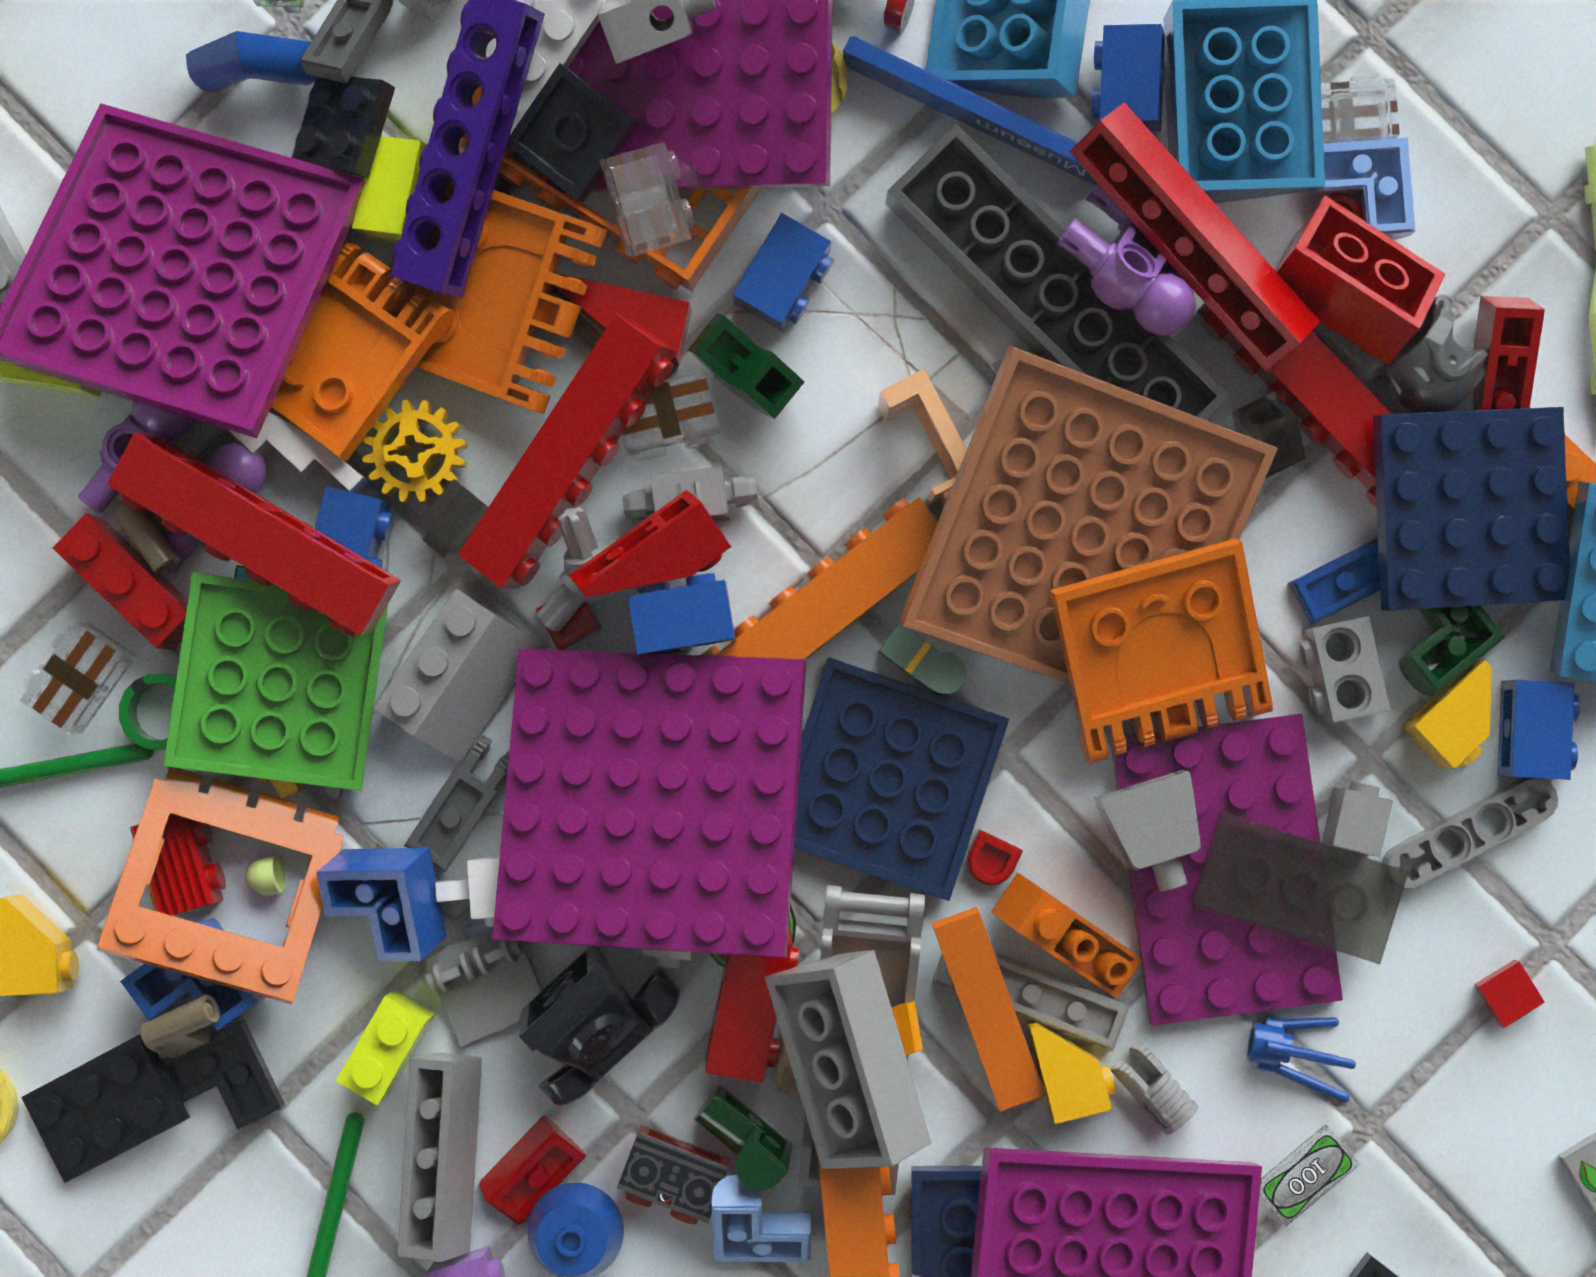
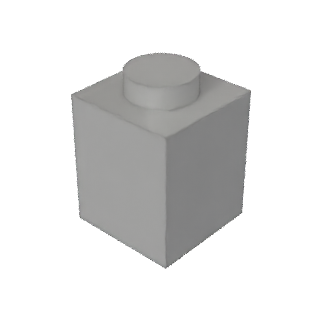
(1357, 819)

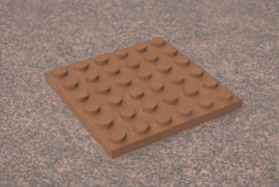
(1066, 489)

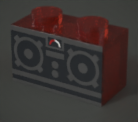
(672, 1175)

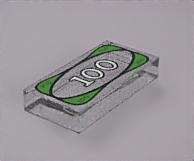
(1306, 1175)

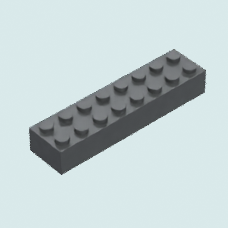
(1040, 290)

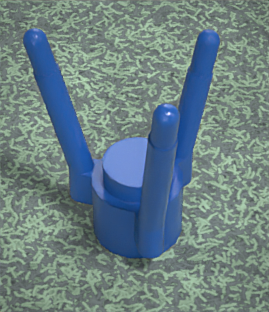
(1270, 1046)

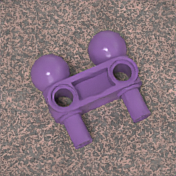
(1128, 271)
(230, 459)

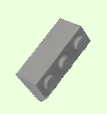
(455, 676)

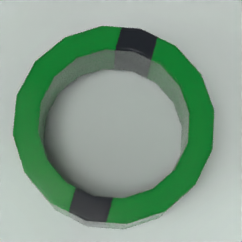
(128, 709)

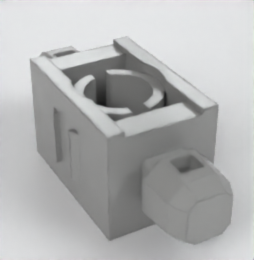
(705, 484)

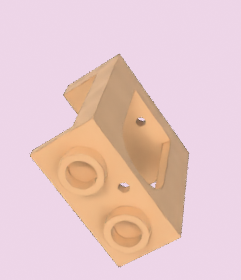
(919, 393)

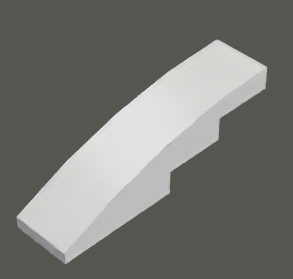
(302, 452)

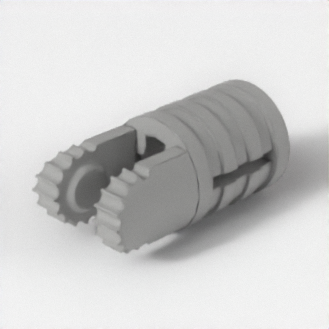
(1159, 1094)

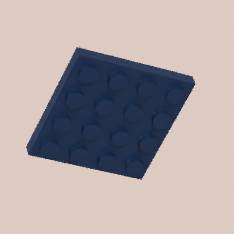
(1471, 507)

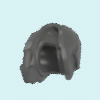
(1433, 369)

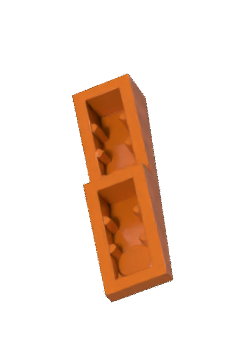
(988, 1009)

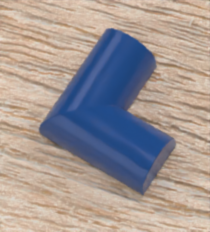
(246, 57)

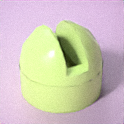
(266, 876)

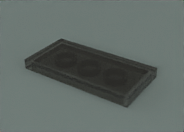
(1300, 887)

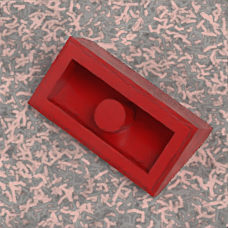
(530, 1170)

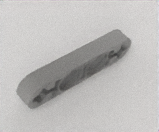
(1467, 827)

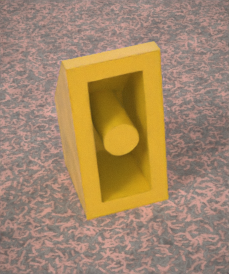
(1455, 719)
(33, 951)
(1069, 1076)

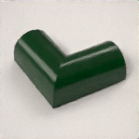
(1456, 643)
(759, 1148)

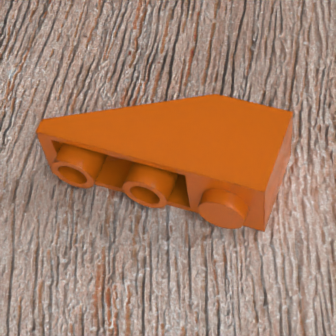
(1066, 935)

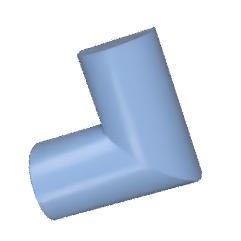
(1381, 175)
(751, 1235)

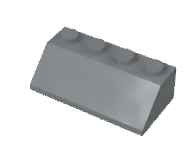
(849, 1061)

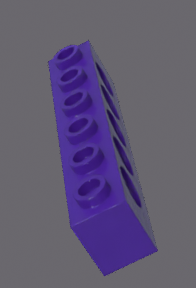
(477, 167)

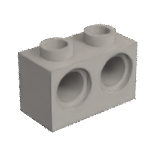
(1358, 666)

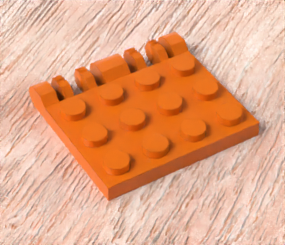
(510, 299)
(356, 351)
(1158, 643)

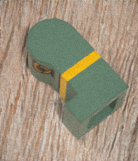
(936, 671)

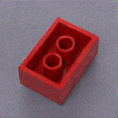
(1359, 280)

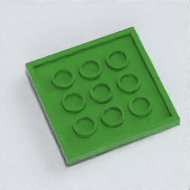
(271, 688)

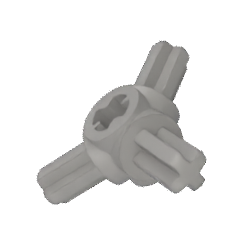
(581, 548)

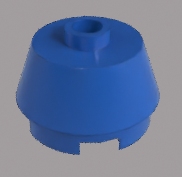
(575, 1230)

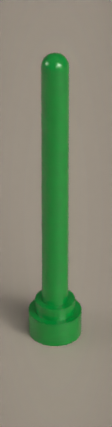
(73, 764)
(336, 1195)

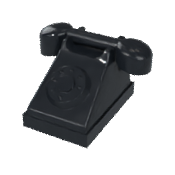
(592, 1022)

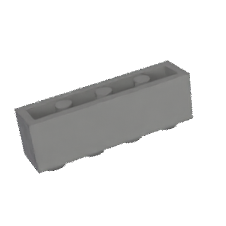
(439, 1156)

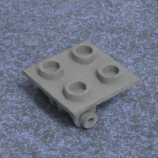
(482, 985)

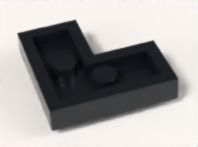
(235, 1067)

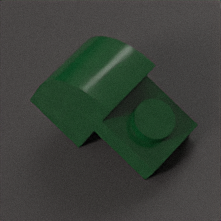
(744, 367)

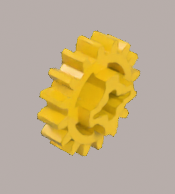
(435, 449)

